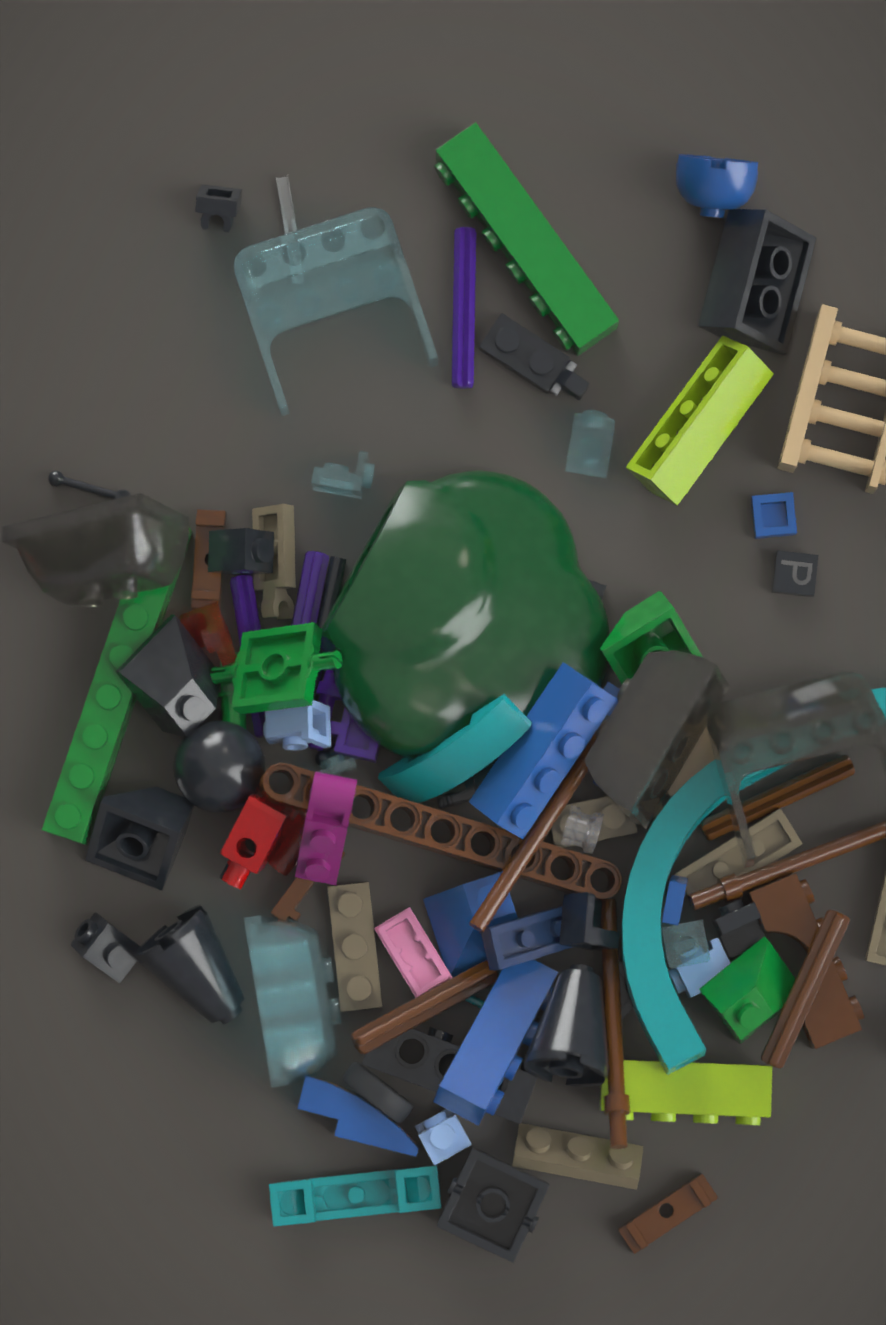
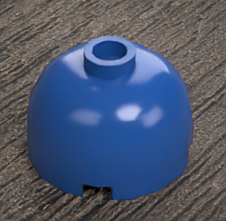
(715, 183)

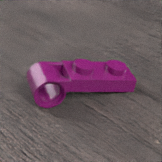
(325, 828)

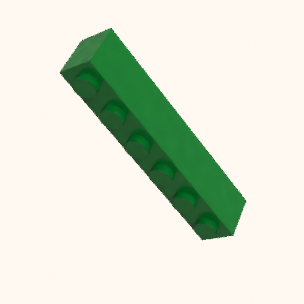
(526, 240)

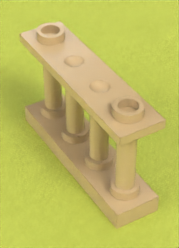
(809, 410)

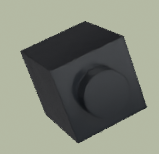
(241, 551)

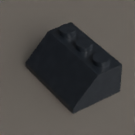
(757, 280)

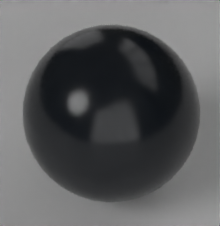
(218, 766)

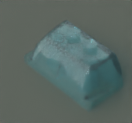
(292, 997)

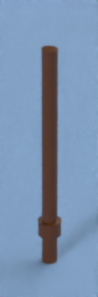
(531, 842)
(733, 886)
(616, 1102)

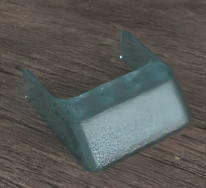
(324, 274)

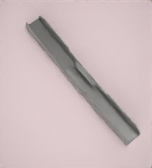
(286, 204)

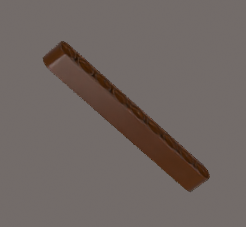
(461, 833)

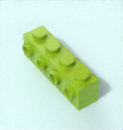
(702, 424)
(697, 1090)

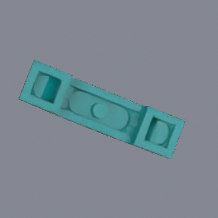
(460, 755)
(355, 1195)

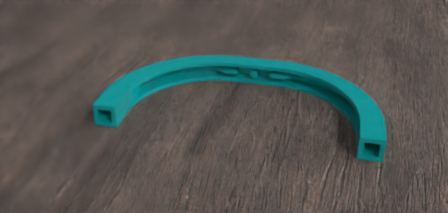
(643, 958)

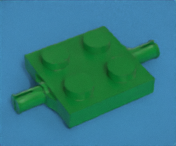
(276, 668)

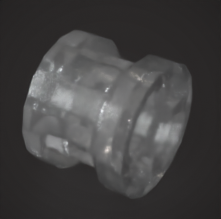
(581, 829)

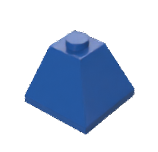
(450, 918)

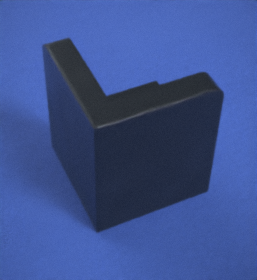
(582, 924)

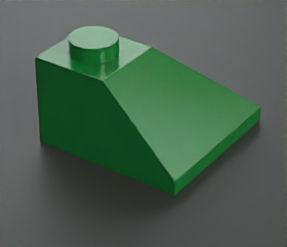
(646, 629)
(750, 990)

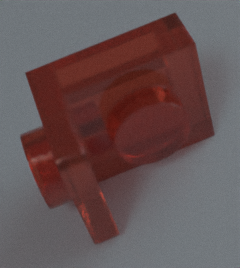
(210, 631)

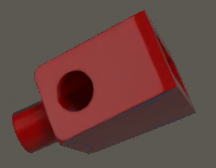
(264, 825)

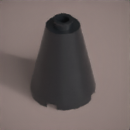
(194, 965)
(572, 1032)

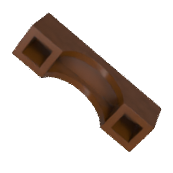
(787, 911)

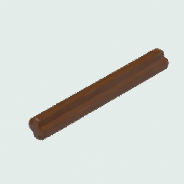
(781, 795)
(805, 988)
(423, 1007)

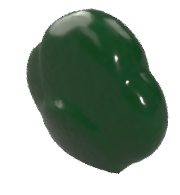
(459, 602)

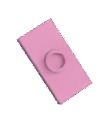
(412, 952)

